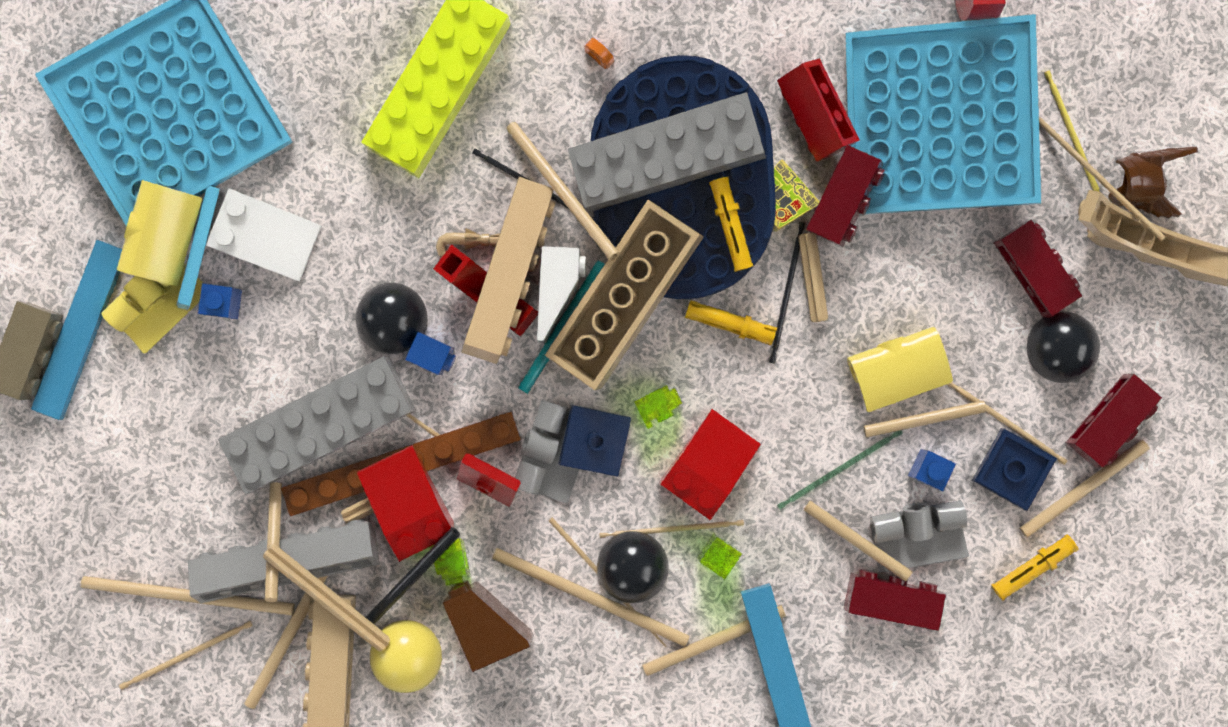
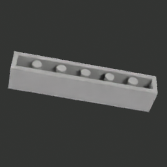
(321, 553)

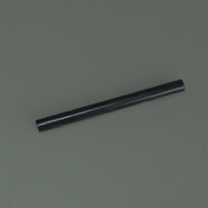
(413, 575)

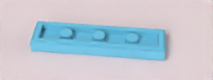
(197, 248)

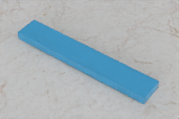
(78, 331)
(775, 657)

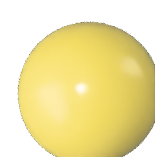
(409, 658)

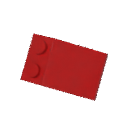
(710, 464)
(405, 502)

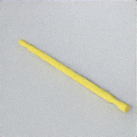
(1068, 123)

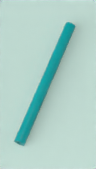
(541, 360)

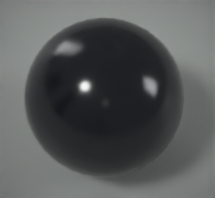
(391, 317)
(1063, 347)
(632, 567)

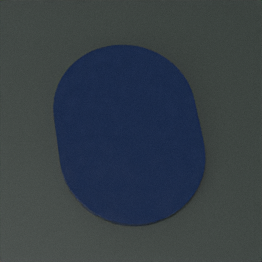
(673, 87)

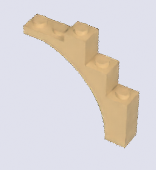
(1121, 230)

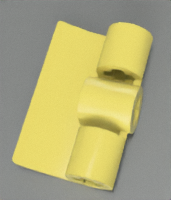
(159, 233)
(148, 310)
(901, 368)

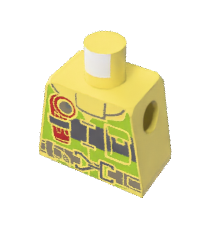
(792, 196)

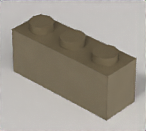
(27, 349)

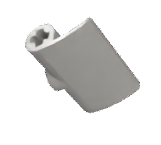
(541, 453)
(921, 534)

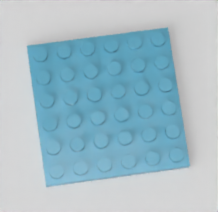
(164, 104)
(948, 113)

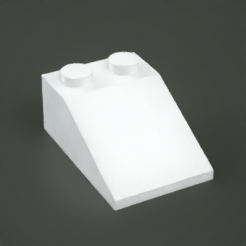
(263, 235)
(558, 282)

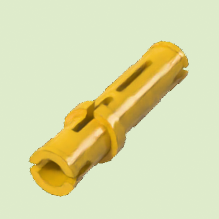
(720, 189)
(730, 322)
(1064, 547)

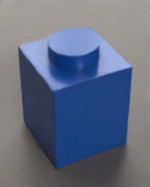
(219, 301)
(431, 354)
(932, 469)

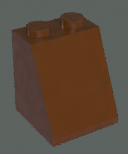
(484, 625)

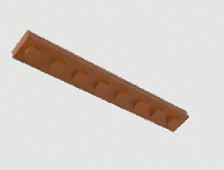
(432, 452)

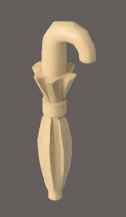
(469, 239)

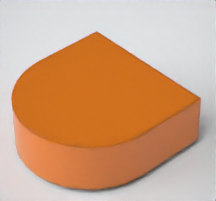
(599, 53)

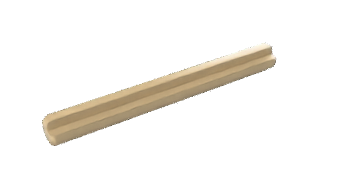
(326, 597)

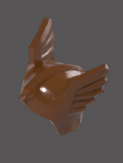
(1146, 181)

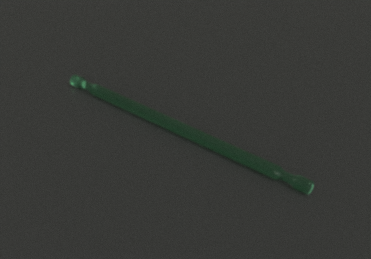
(839, 469)

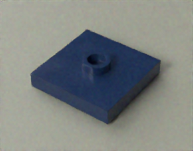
(594, 440)
(1014, 469)

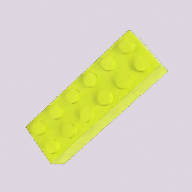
(436, 83)

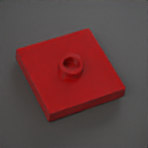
(488, 479)

